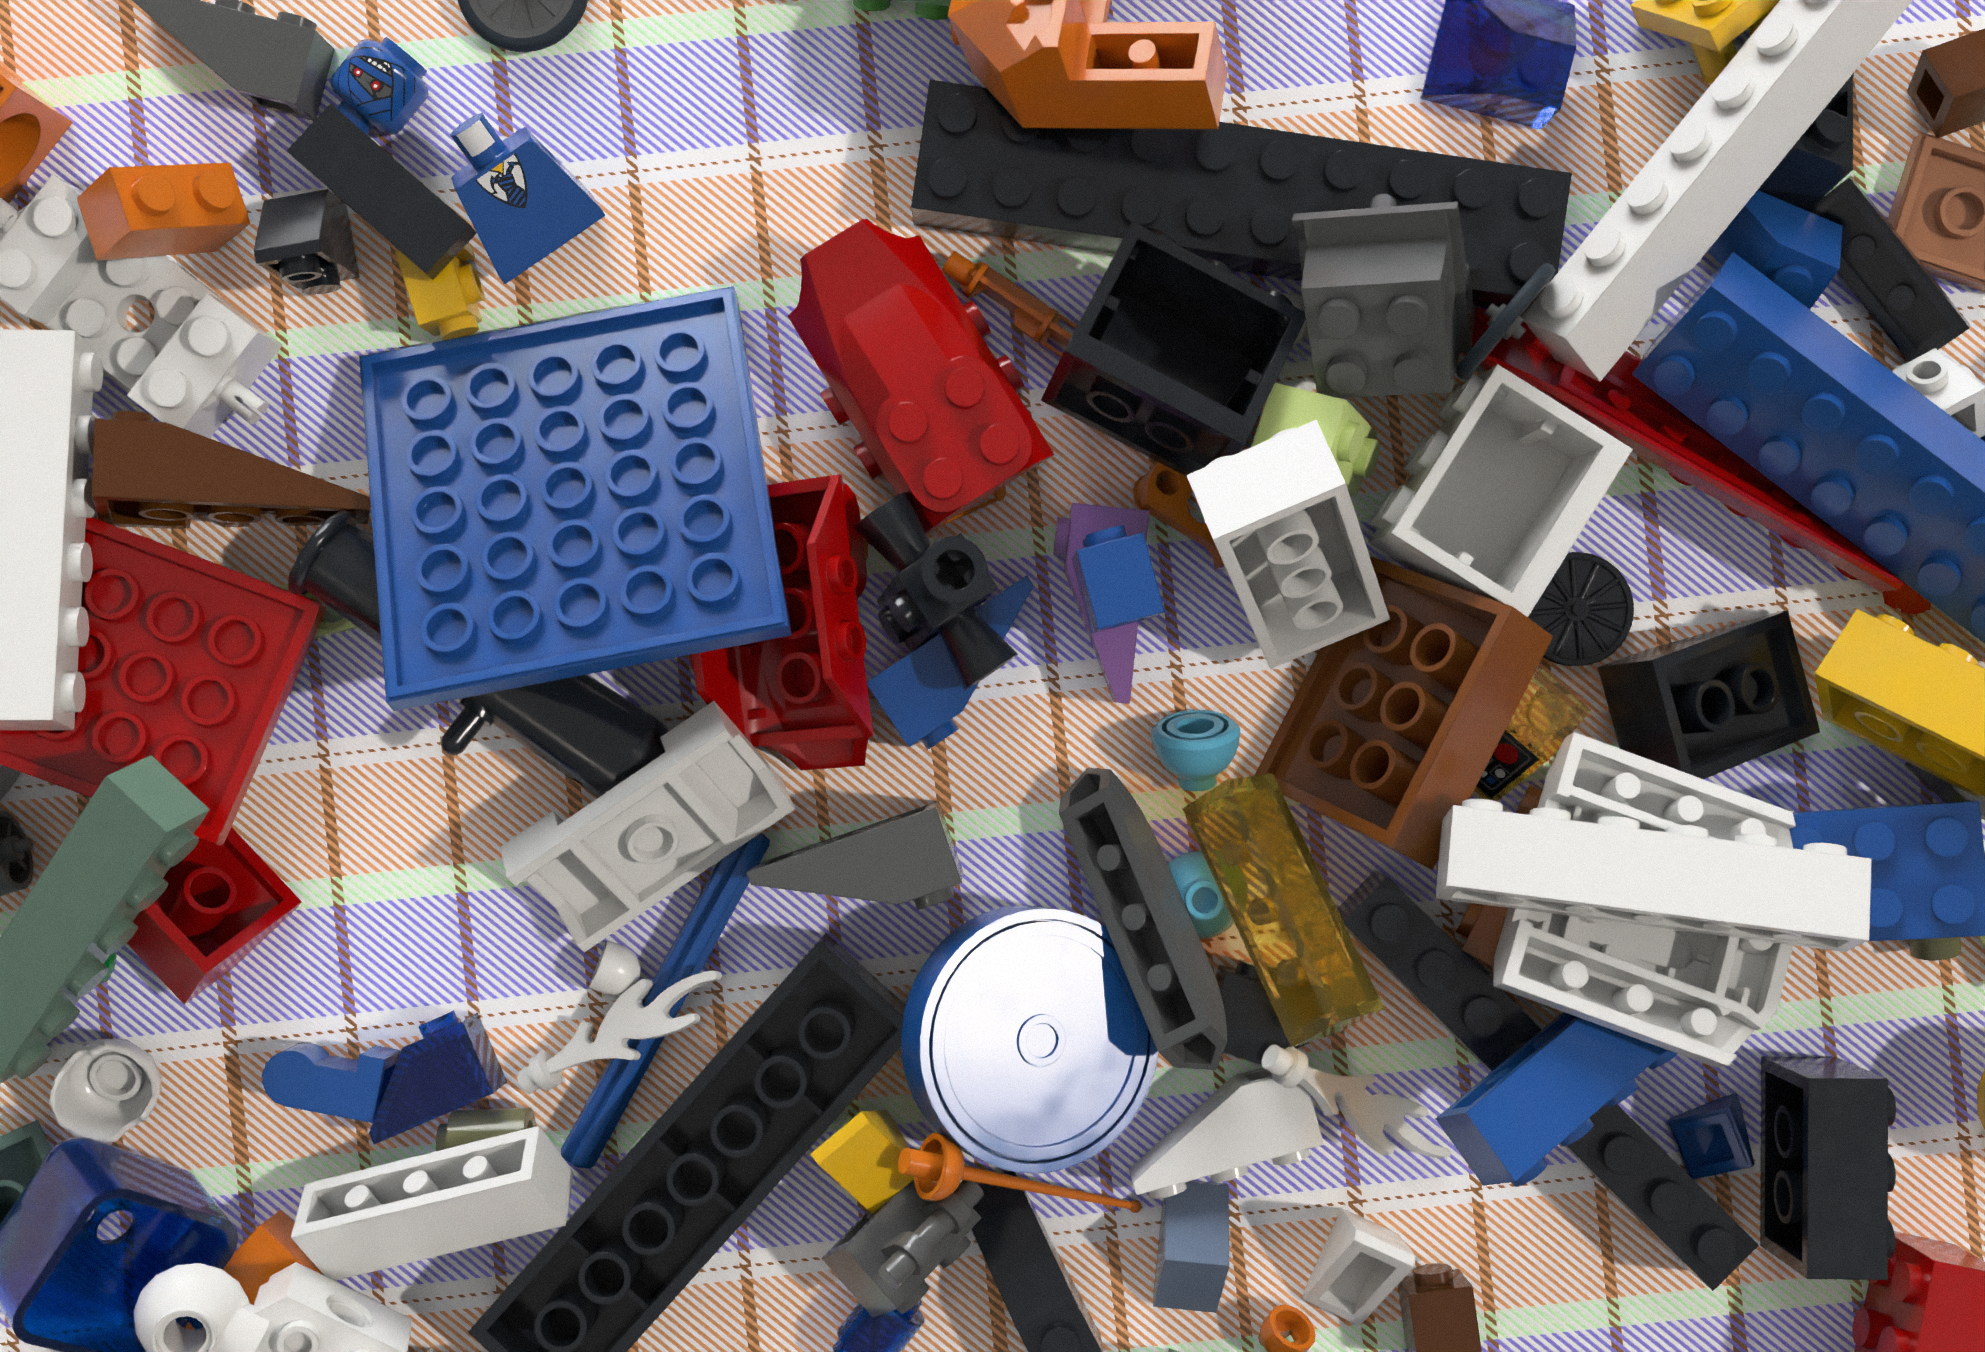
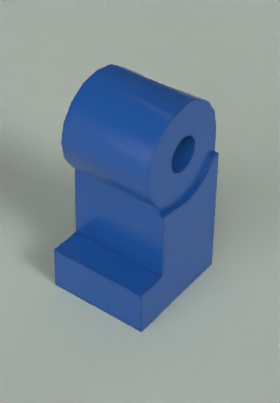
(327, 1084)

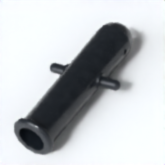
(566, 722)

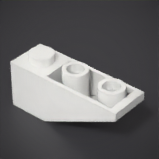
(1233, 1128)

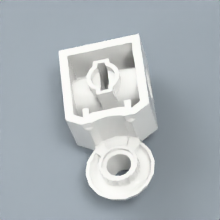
(290, 1314)

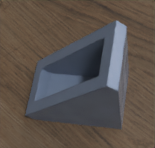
(1193, 1248)

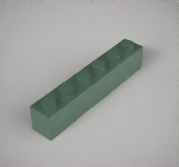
(87, 905)

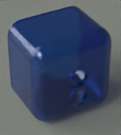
(81, 1291)

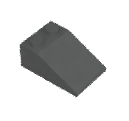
(881, 862)

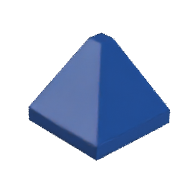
(1713, 1138)

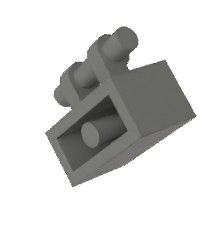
(900, 1244)

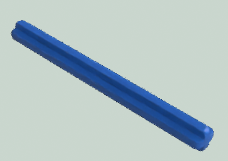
(683, 960)

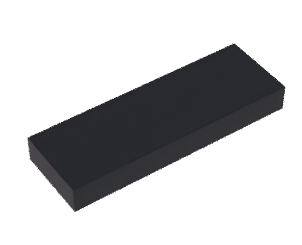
(382, 191)
(1889, 275)

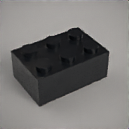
(1826, 1167)

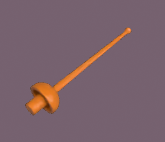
(941, 1167)

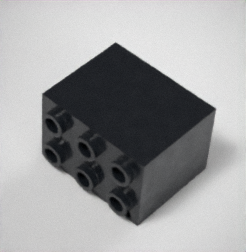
(1174, 353)

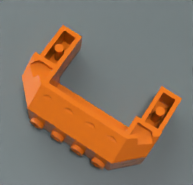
(1076, 70)

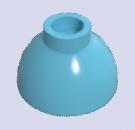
(1196, 746)
(1200, 894)

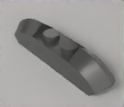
(1146, 920)

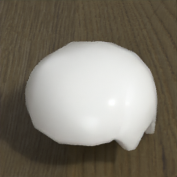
(105, 1089)

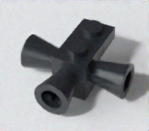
(935, 590)

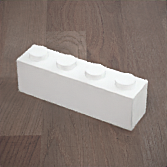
(434, 1204)

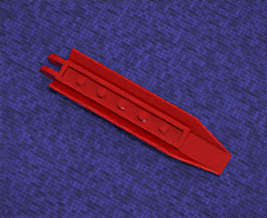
(1689, 455)

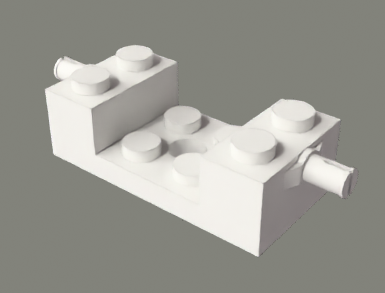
(184, 366)

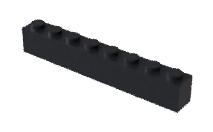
(1494, 1029)

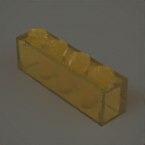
(1282, 908)

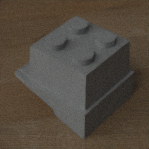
(1385, 297)

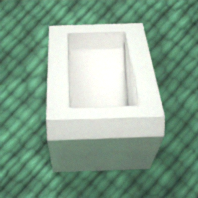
(1357, 1267)

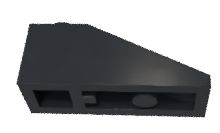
(1032, 1274)

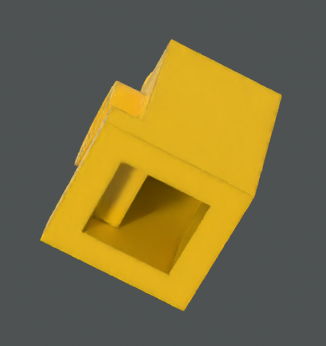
(450, 300)

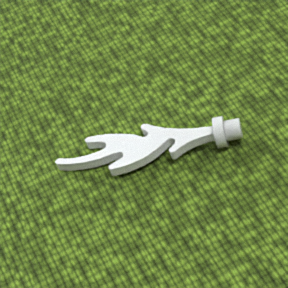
(623, 1021)
(1364, 1113)

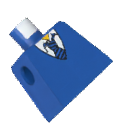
(518, 196)

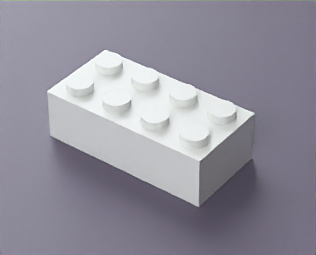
(1291, 543)

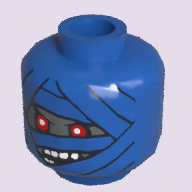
(379, 86)

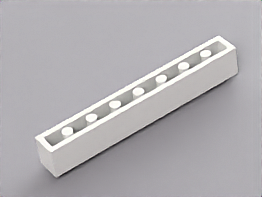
(1703, 177)

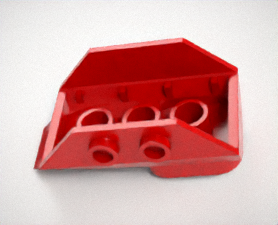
(913, 372)
(806, 688)

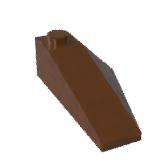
(166, 475)

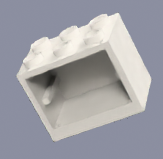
(1498, 490)

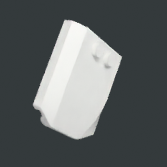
(1648, 982)

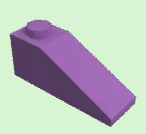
(1114, 646)

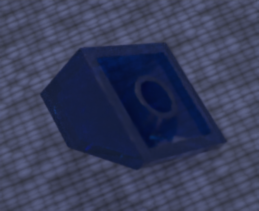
(1503, 58)

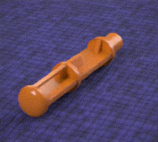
(1030, 314)

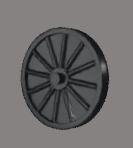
(1584, 610)

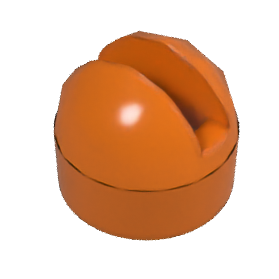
(1281, 1323)

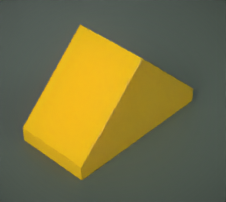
(866, 1158)

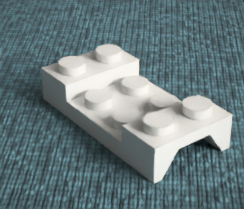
(651, 828)

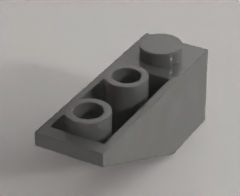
(266, 60)

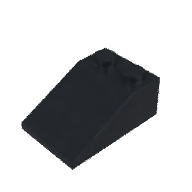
(1712, 697)

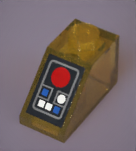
(1533, 735)

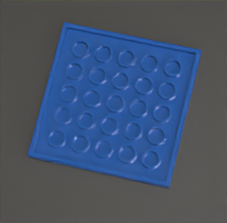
(568, 499)

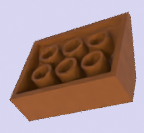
(1406, 712)

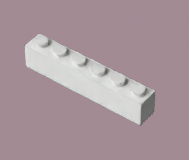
(43, 516)
(1654, 877)

